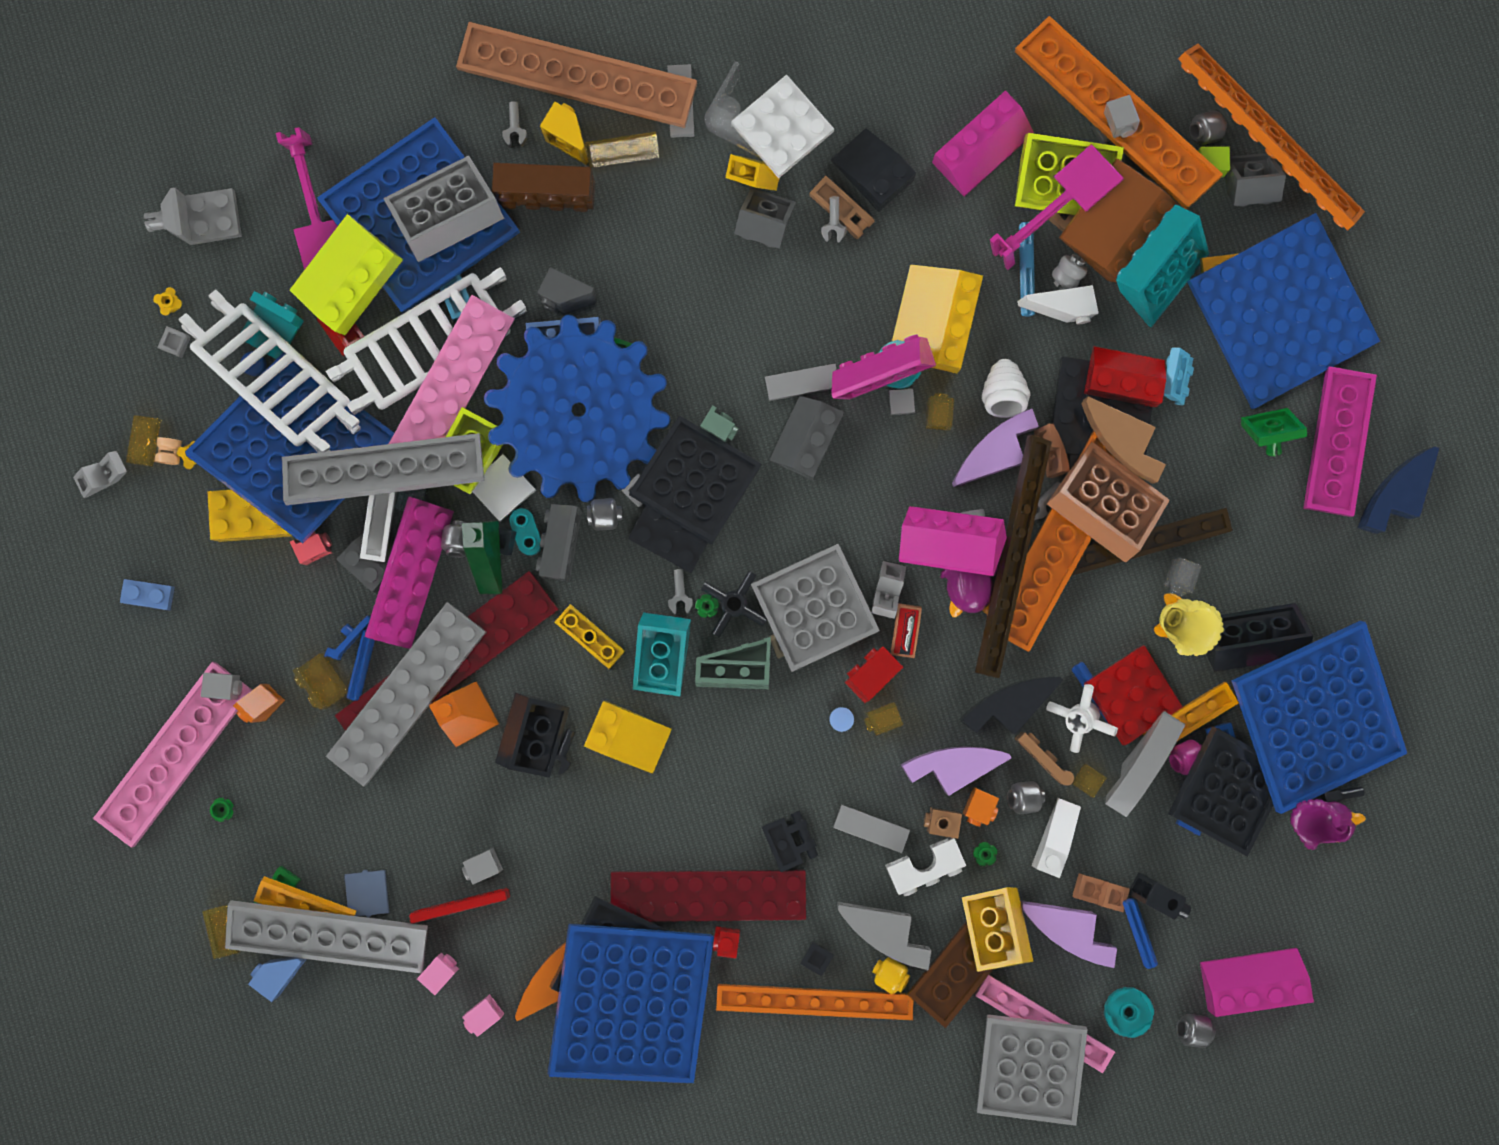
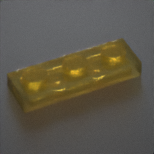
(622, 149)

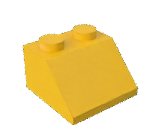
(563, 131)

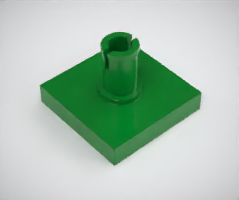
(1273, 428)

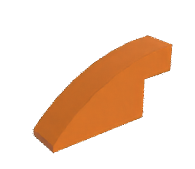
(538, 993)

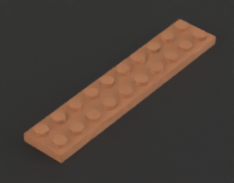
(577, 74)

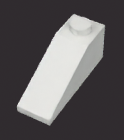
(1065, 305)
(1057, 838)

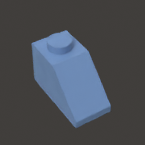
(274, 976)

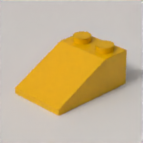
(627, 737)

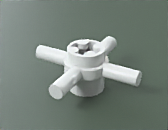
(1084, 724)

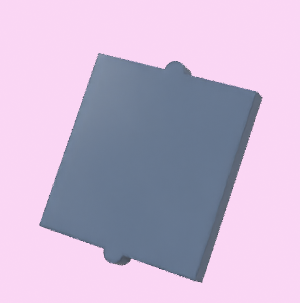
(367, 892)

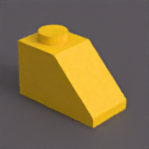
(751, 172)

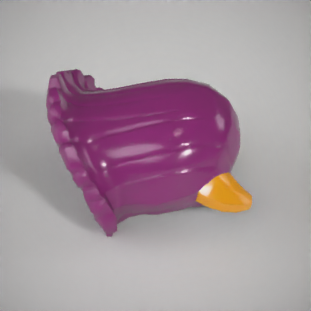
(968, 591)
(1323, 822)

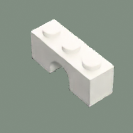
(946, 860)

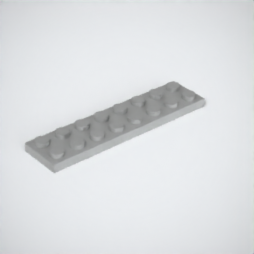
(382, 469)
(406, 694)
(326, 936)

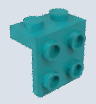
(279, 318)

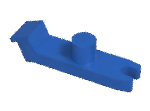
(351, 636)

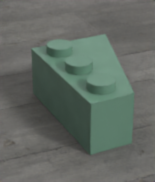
(736, 668)

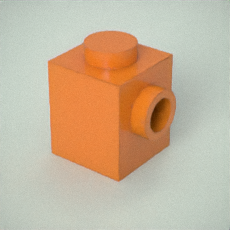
(980, 807)

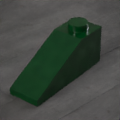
(483, 554)

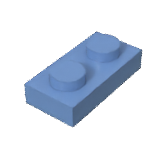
(147, 594)

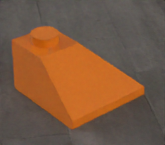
(464, 714)

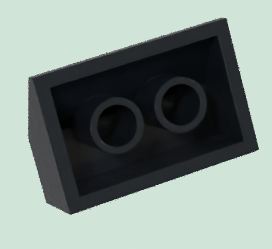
(531, 734)

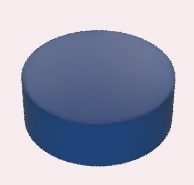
(257, 368)

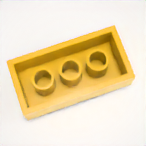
(236, 519)

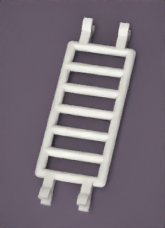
(231, 314)
(353, 363)

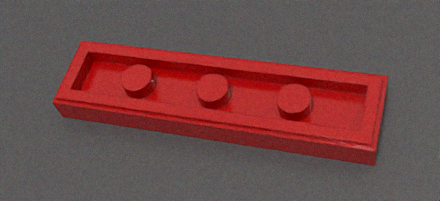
(459, 905)

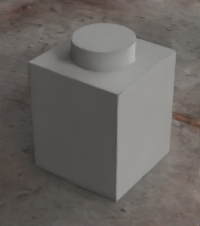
(1122, 116)
(221, 686)
(481, 866)

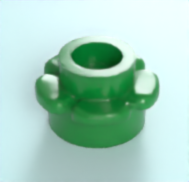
(700, 606)
(215, 809)
(985, 847)

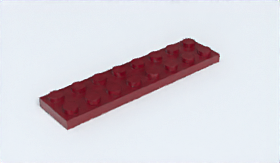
(711, 894)

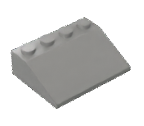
(444, 208)

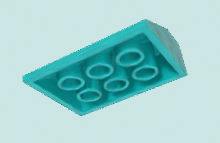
(1163, 264)

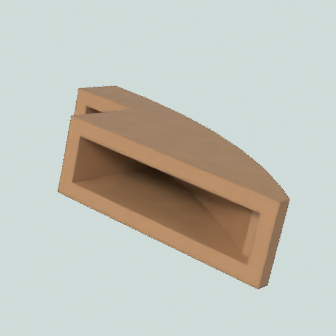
(1124, 438)

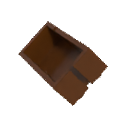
(543, 186)

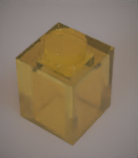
(939, 412)
(883, 719)

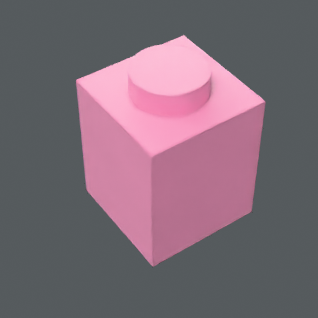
(438, 973)
(482, 1016)

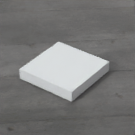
(501, 490)

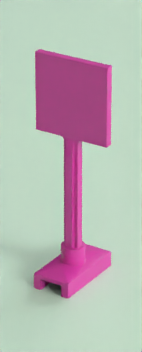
(1084, 179)
(311, 237)

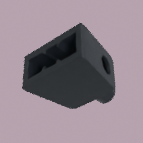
(1159, 897)

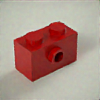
(873, 674)

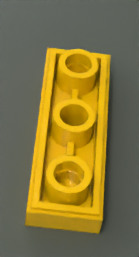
(601, 646)

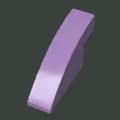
(997, 450)
(954, 765)
(1071, 930)

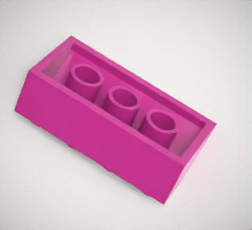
(983, 144)
(882, 368)
(952, 540)
(1256, 982)

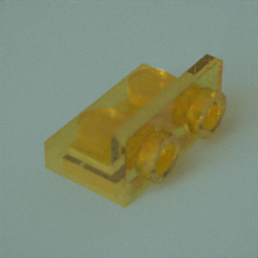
(320, 682)

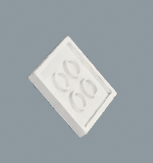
(782, 126)

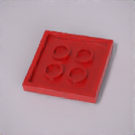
(1133, 694)

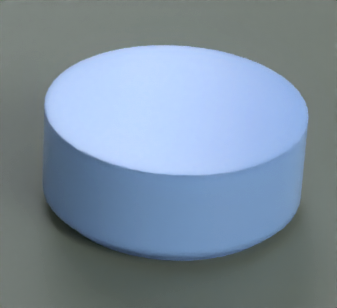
(841, 719)

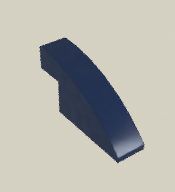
(1400, 492)

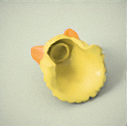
(1189, 625)

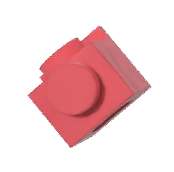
(312, 549)

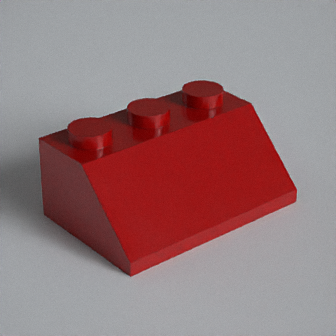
(1126, 377)

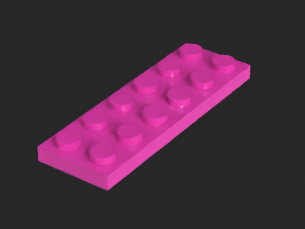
(1340, 441)
(408, 573)

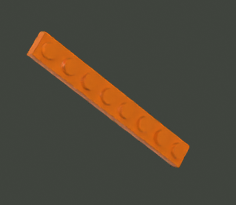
(814, 1002)

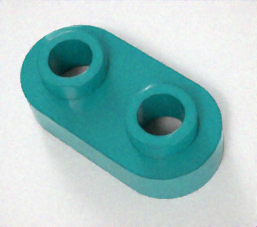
(526, 531)

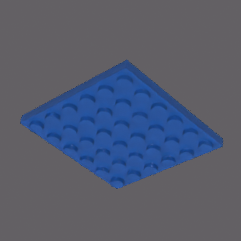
(399, 166)
(1283, 311)
(248, 450)
(1319, 716)
(630, 1004)

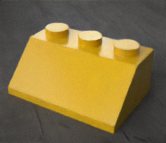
(997, 929)

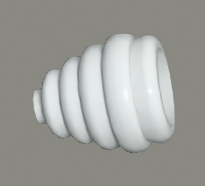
(1005, 390)

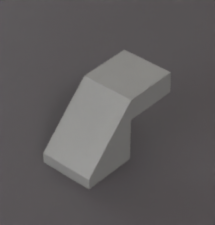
(100, 475)
(888, 589)

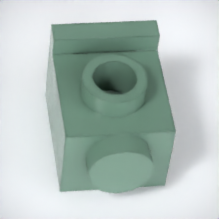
(719, 425)

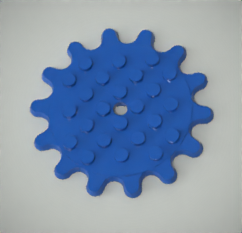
(541, 399)

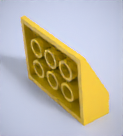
(939, 308)

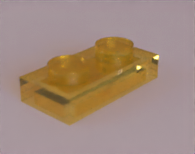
(143, 440)
(216, 924)

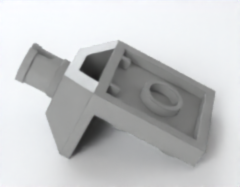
(197, 216)

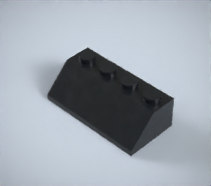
(1259, 637)

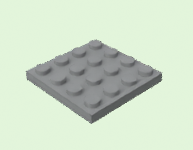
(815, 607)
(1031, 1069)

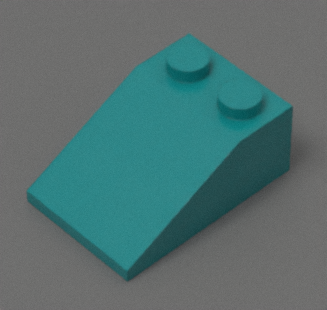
(661, 654)

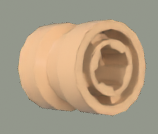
(168, 451)

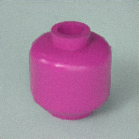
(1184, 755)

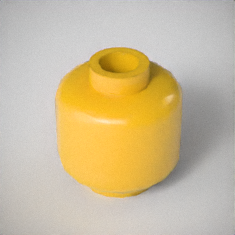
(891, 975)

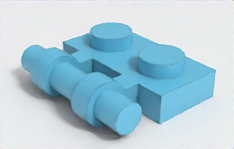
(1177, 375)

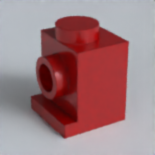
(726, 941)

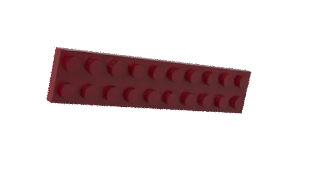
(503, 618)

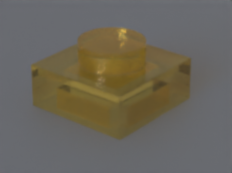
(1089, 780)

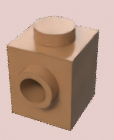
(943, 822)

